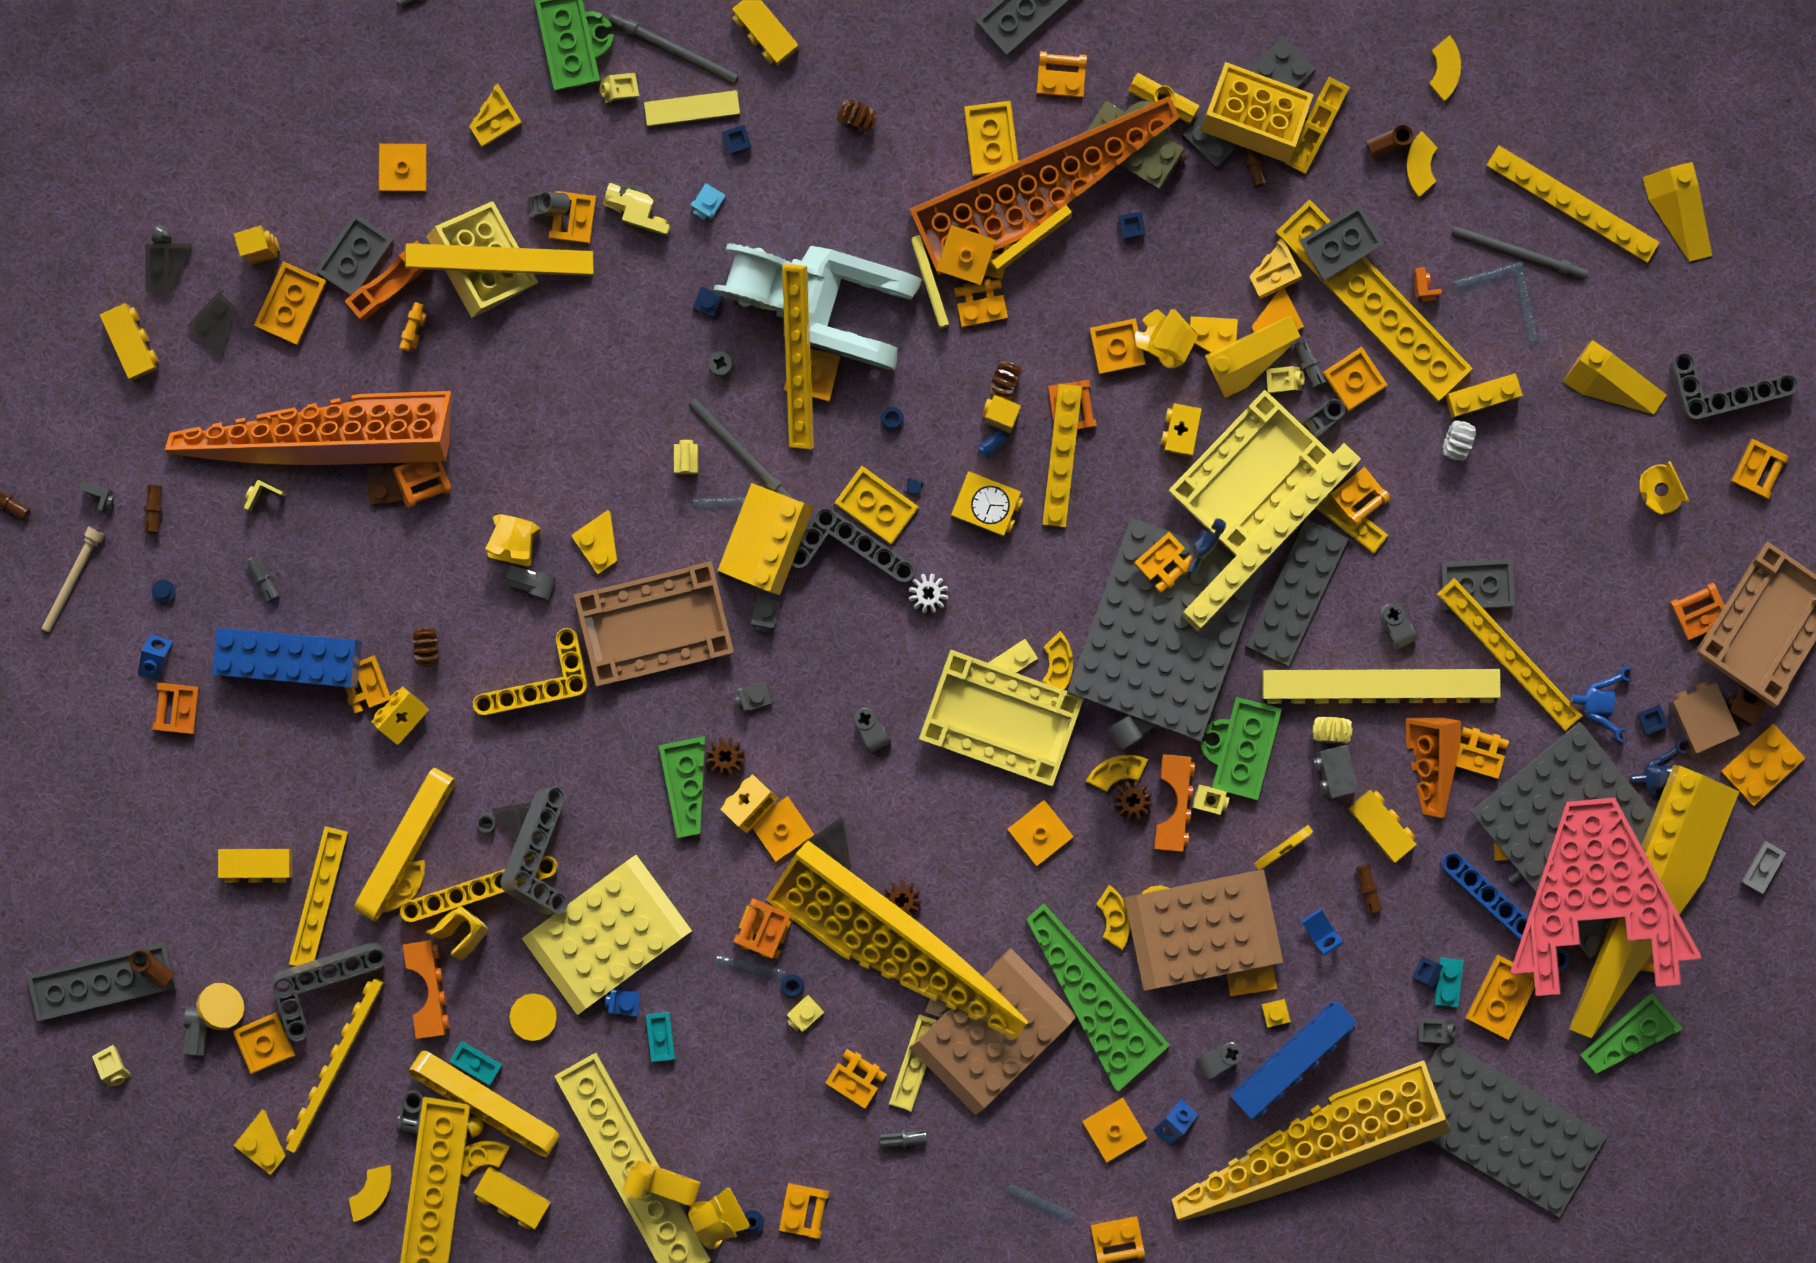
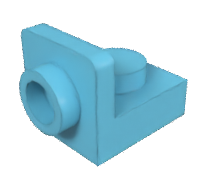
(707, 202)

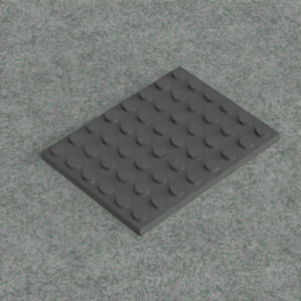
(1149, 657)
(1530, 805)

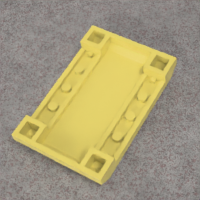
(1250, 472)
(1001, 718)
(606, 934)

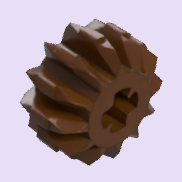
(856, 116)
(1005, 380)
(426, 646)
(725, 764)
(1128, 793)
(895, 894)

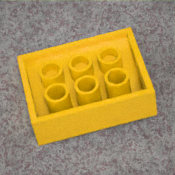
(1257, 112)
(765, 539)

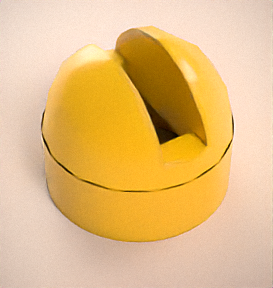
(475, 1126)

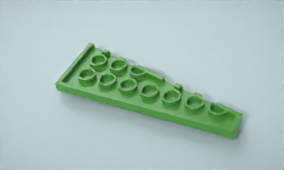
(1111, 1021)

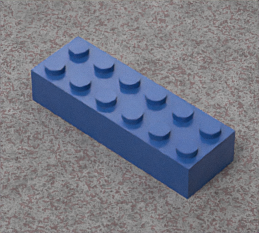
(287, 657)
(1293, 1059)

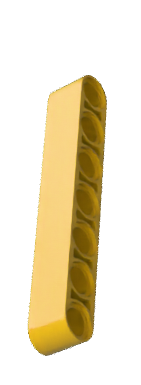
(404, 844)
(467, 890)
(484, 1103)

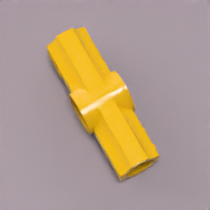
(1150, 90)

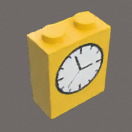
(987, 504)

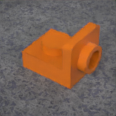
(1421, 283)

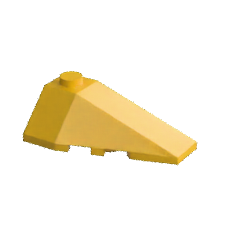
(1680, 207)
(1247, 358)
(1608, 378)

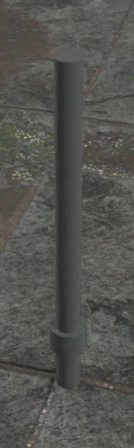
(631, 27)
(1562, 266)
(773, 483)

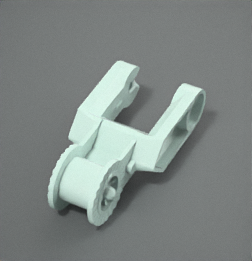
(758, 282)

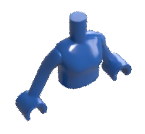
(1602, 702)

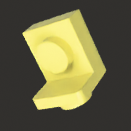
(619, 87)
(1285, 379)
(804, 1014)
(111, 1066)

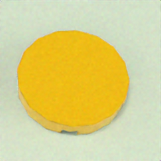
(220, 1006)
(533, 1017)

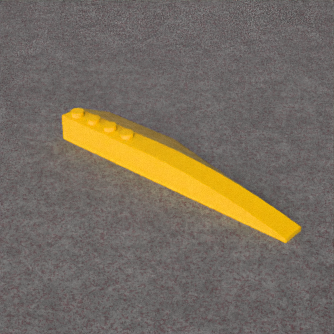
(1681, 851)
(882, 936)
(1347, 1133)

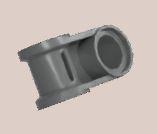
(548, 204)
(1322, 418)
(1400, 629)
(873, 733)
(1216, 1062)
(410, 1116)

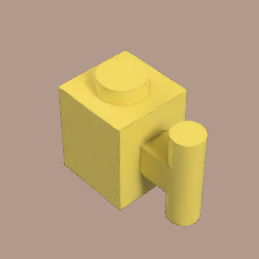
(686, 457)

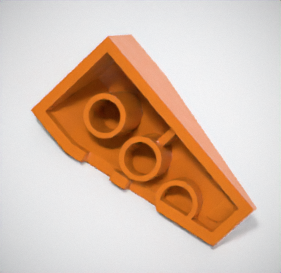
(1436, 753)

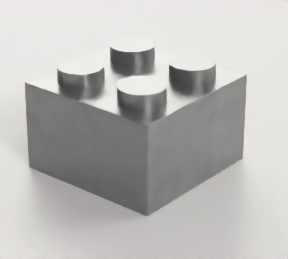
(1336, 772)

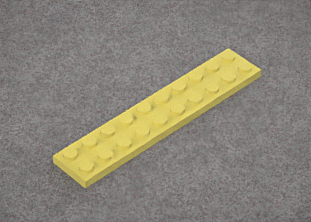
(618, 1147)

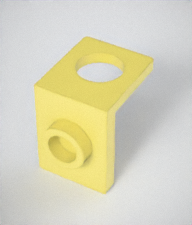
(254, 492)

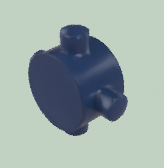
(914, 486)

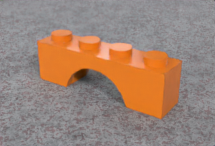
(382, 289)
(1171, 833)
(430, 1019)

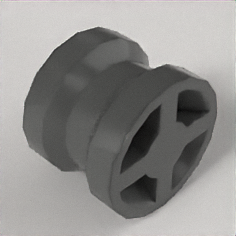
(720, 367)

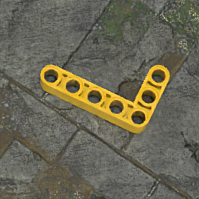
(542, 687)
(647, 1177)

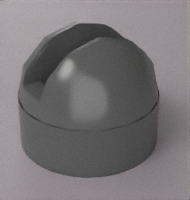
(160, 233)
(486, 826)

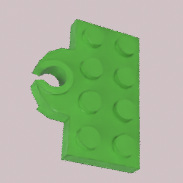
(572, 42)
(1242, 747)

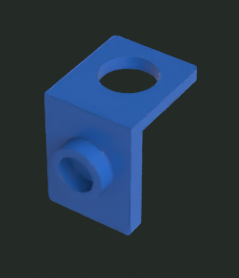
(152, 659)
(1321, 931)
(1177, 1121)

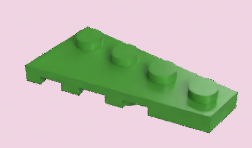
(684, 780)
(1636, 1030)

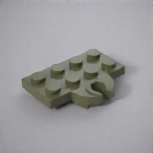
(1154, 159)

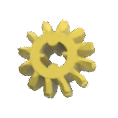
(1332, 730)

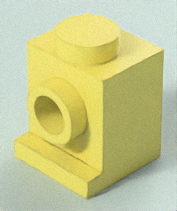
(1200, 799)

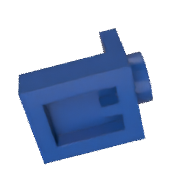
(623, 1002)

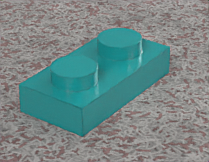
(1449, 982)
(660, 1036)
(475, 1063)

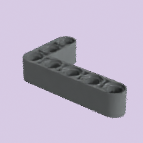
(1727, 396)
(852, 543)
(1128, 731)
(532, 853)
(319, 979)

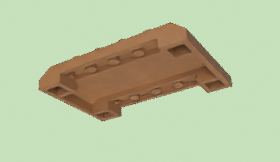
(654, 624)
(1765, 625)
(1203, 930)
(980, 1060)

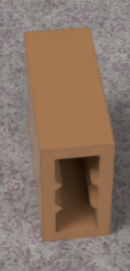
(1704, 717)

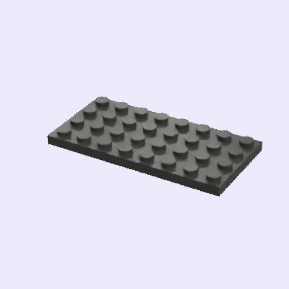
(1511, 1130)

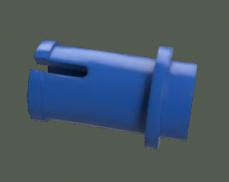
(992, 444)

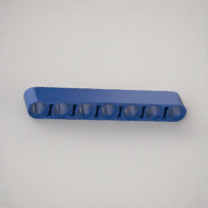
(1495, 903)

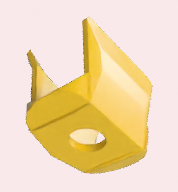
(1167, 337)
(1668, 476)
(512, 540)
(451, 922)
(717, 1219)

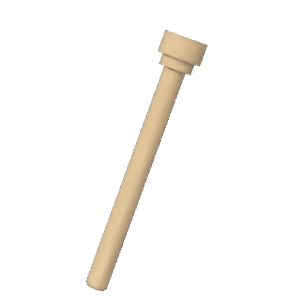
(92, 539)

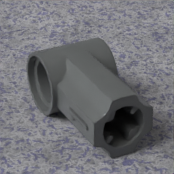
(533, 582)
(195, 1032)

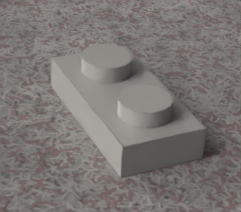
(1763, 867)

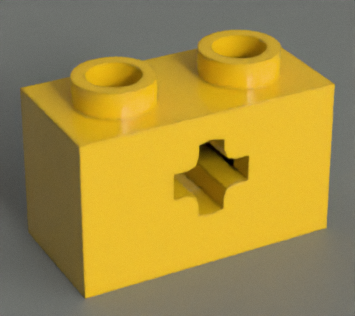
(1185, 443)
(410, 711)
(749, 814)

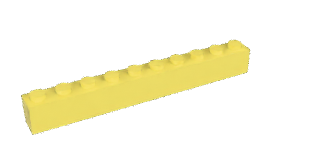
(1270, 537)
(1380, 684)

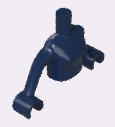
(1205, 544)
(1657, 776)

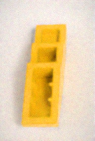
(1318, 124)

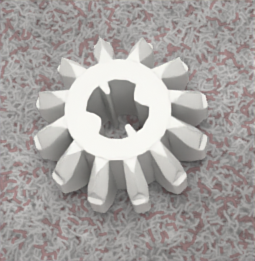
(1459, 440)
(936, 593)

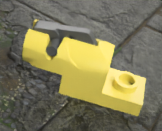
(636, 207)

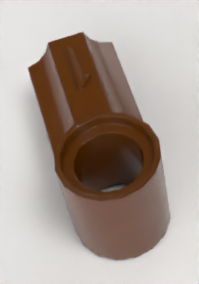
(1387, 142)
(153, 970)

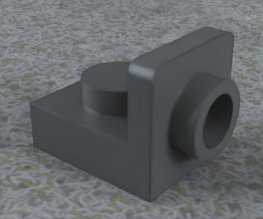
(94, 491)
(765, 614)
(753, 696)
(1437, 1030)

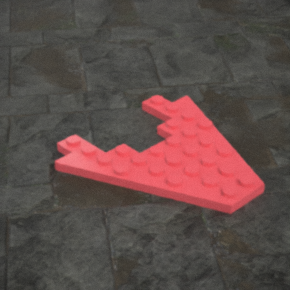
(1593, 875)

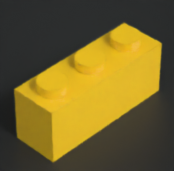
(764, 30)
(257, 245)
(130, 341)
(1483, 395)
(1001, 413)
(1382, 825)
(255, 864)
(511, 1198)

